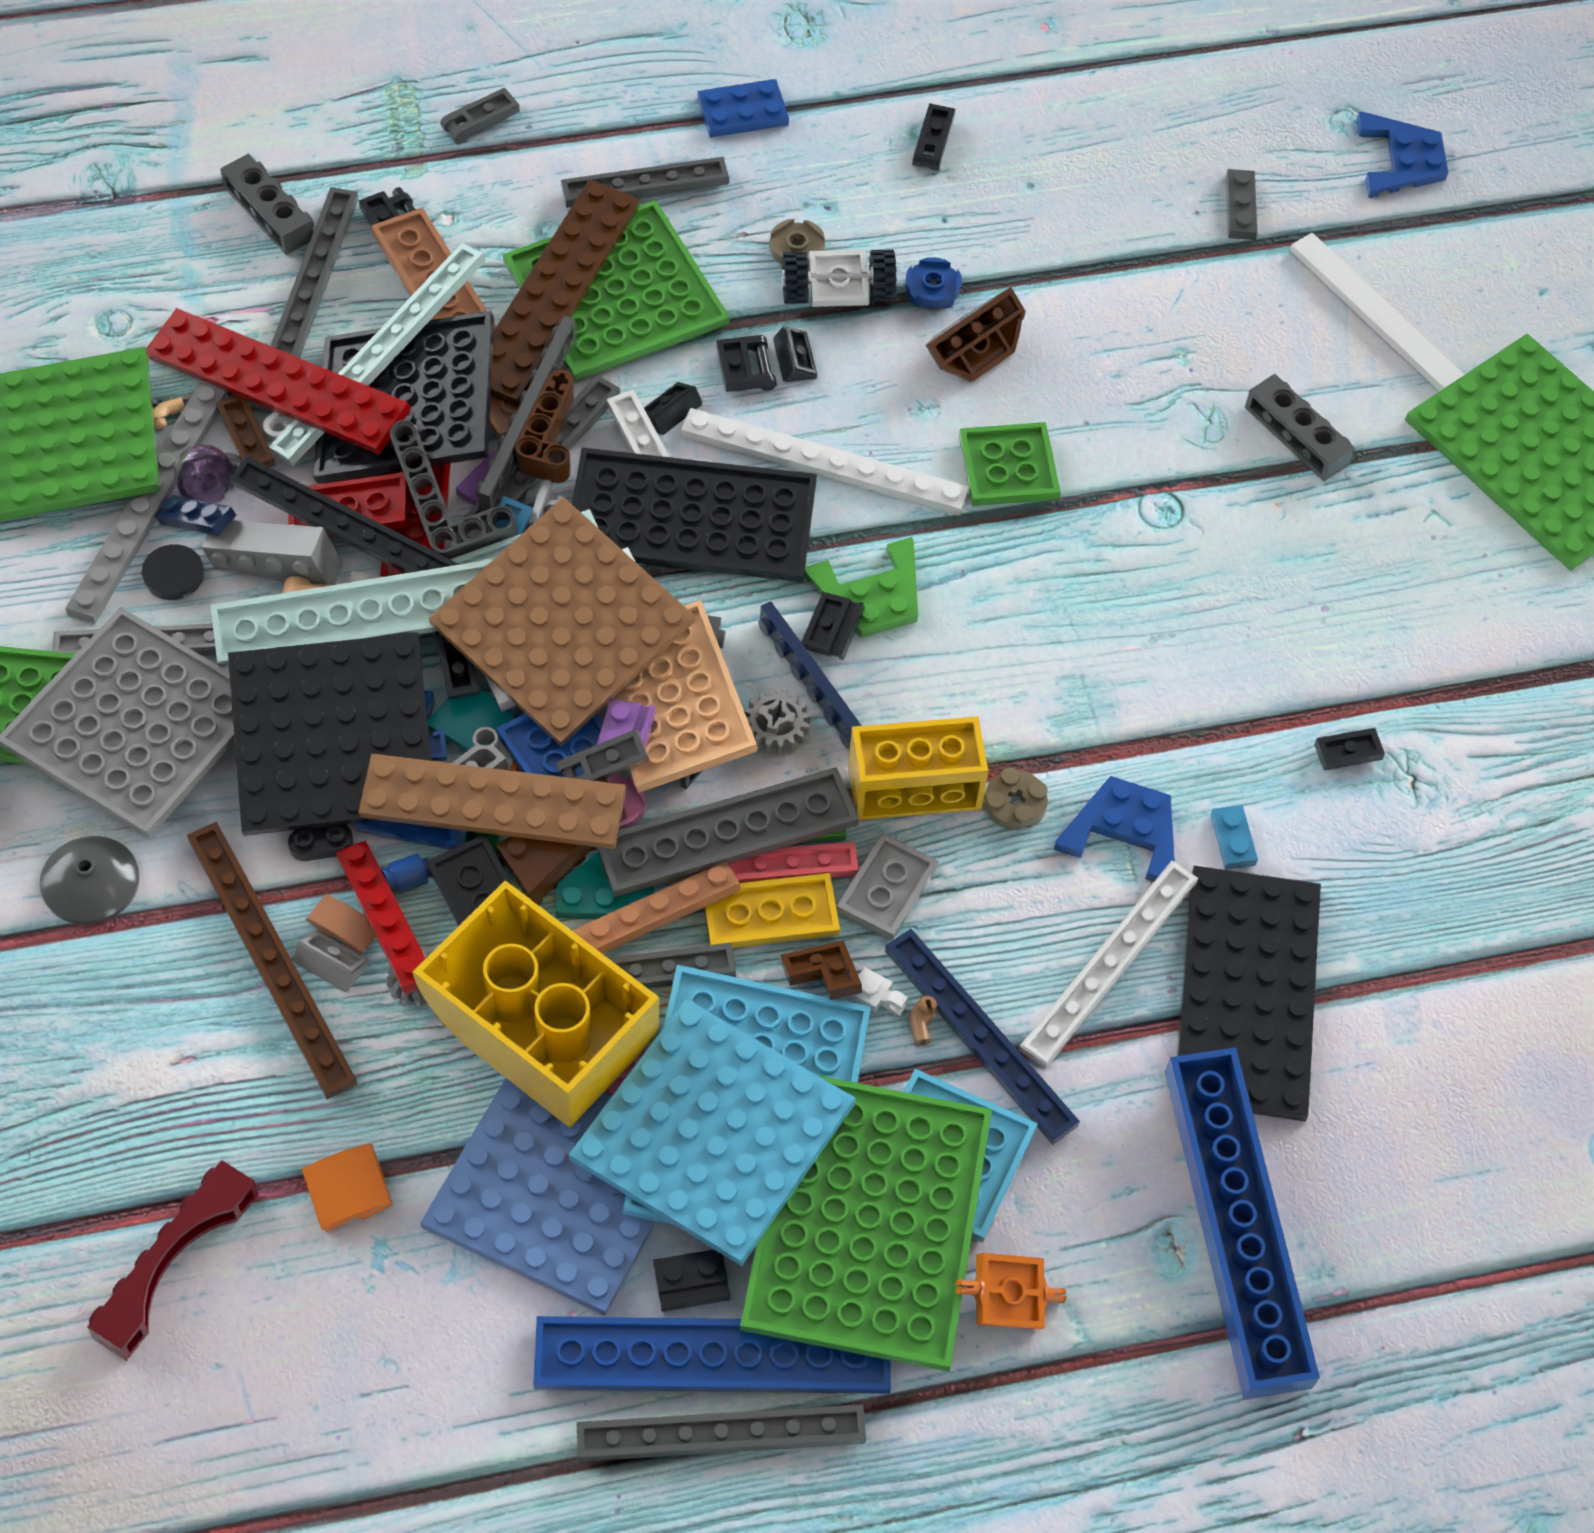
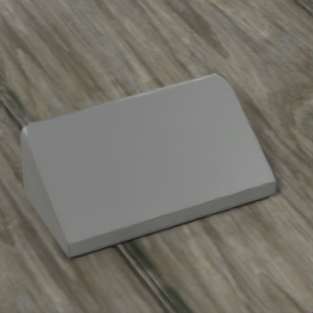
(330, 960)

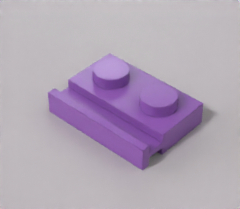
(627, 716)

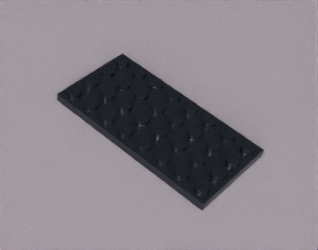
(700, 512)
(1253, 982)

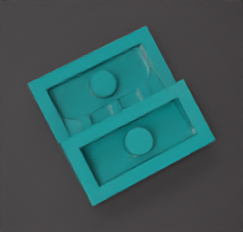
(465, 715)

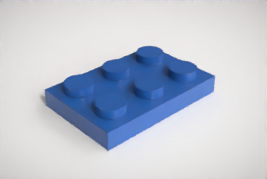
(743, 108)

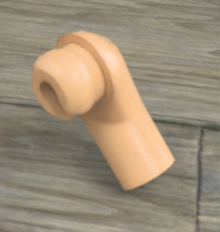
(166, 409)

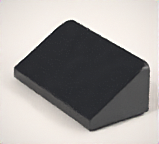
(794, 355)
(672, 406)

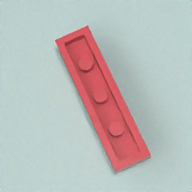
(796, 861)

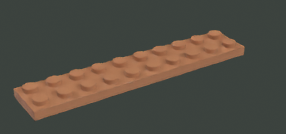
(415, 254)

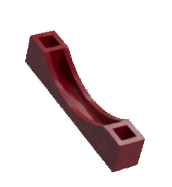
(217, 1202)

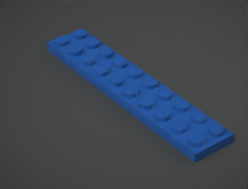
(692, 1357)

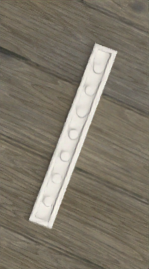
(1376, 312)
(1108, 965)

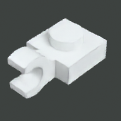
(877, 993)

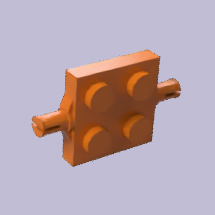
(1010, 1291)

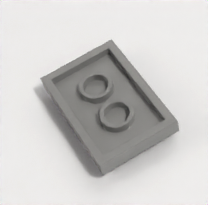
(887, 886)

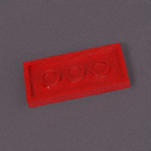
(376, 497)

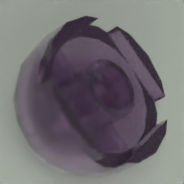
(203, 473)

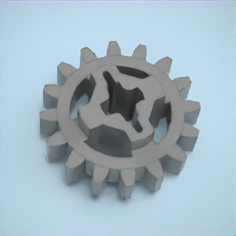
(789, 728)

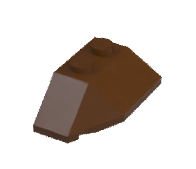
(979, 337)

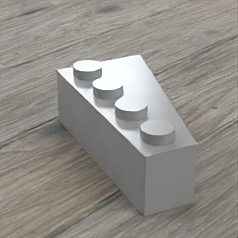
(275, 551)

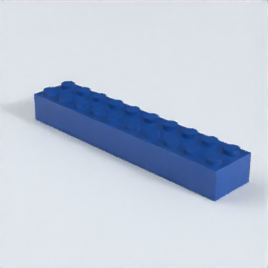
(1241, 1224)

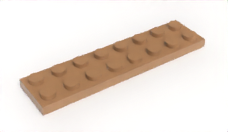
(493, 801)

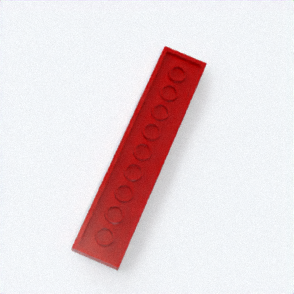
(277, 380)

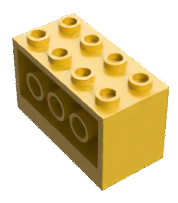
(917, 768)

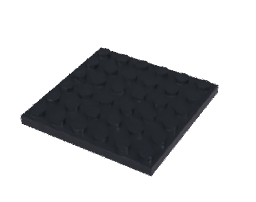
(443, 379)
(314, 719)

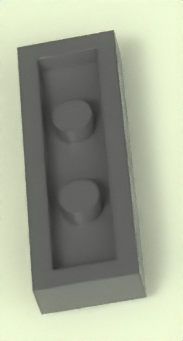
(1241, 204)

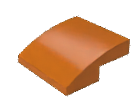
(347, 1186)

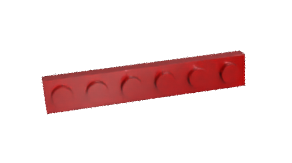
(382, 913)

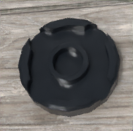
(172, 571)

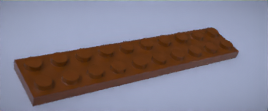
(557, 285)

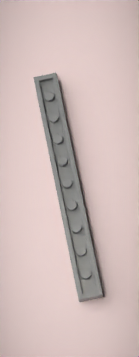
(139, 512)

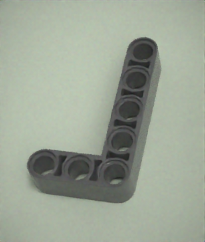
(434, 503)

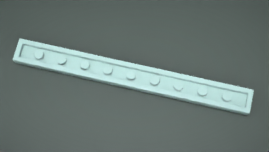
(390, 340)

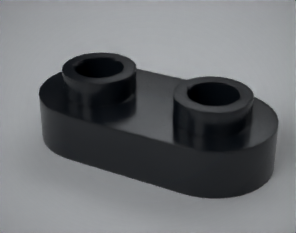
(320, 842)

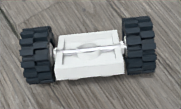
(839, 277)

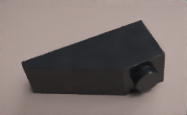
(456, 669)

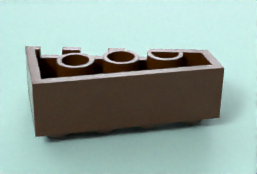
(541, 863)

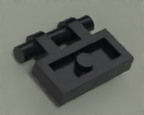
(381, 208)

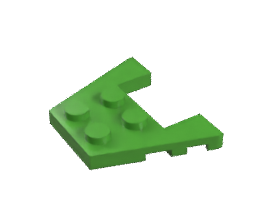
(887, 596)

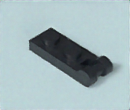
(933, 136)

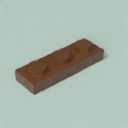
(244, 430)

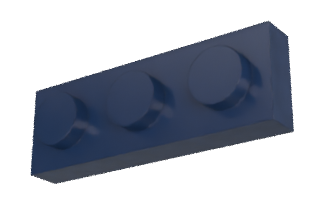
(195, 515)

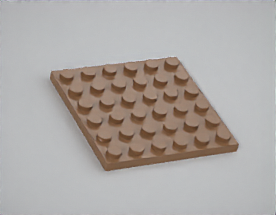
(562, 621)

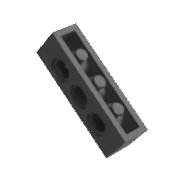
(267, 203)
(1299, 427)

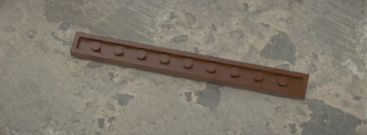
(272, 961)

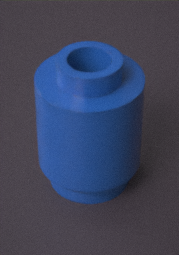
(407, 873)

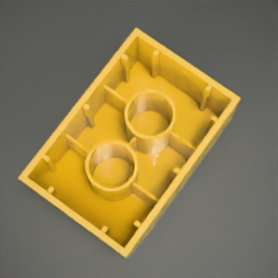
(538, 1003)

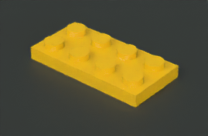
(775, 912)

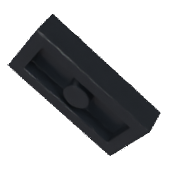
(1349, 749)

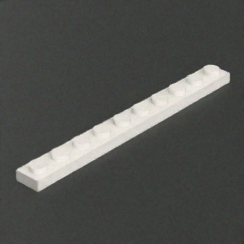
(825, 461)

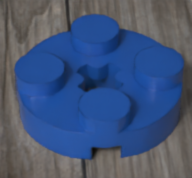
(929, 295)

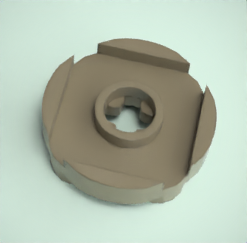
(788, 231)
(1017, 783)

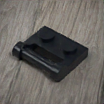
(737, 367)

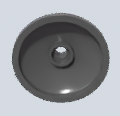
(94, 893)

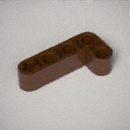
(536, 446)

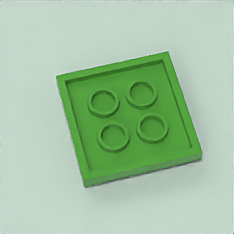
(1009, 464)

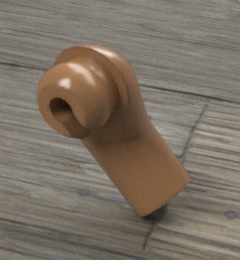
(920, 1018)

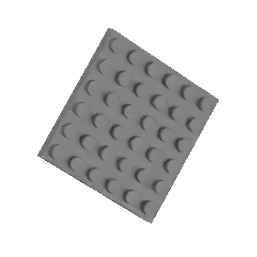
(128, 722)

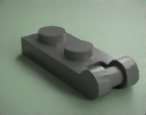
(479, 115)
(606, 758)

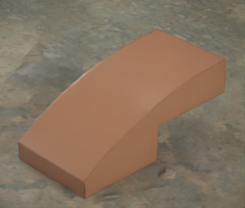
(343, 922)

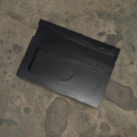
(833, 625)
(691, 1280)

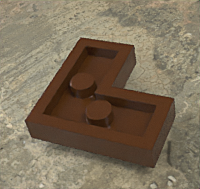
(824, 962)

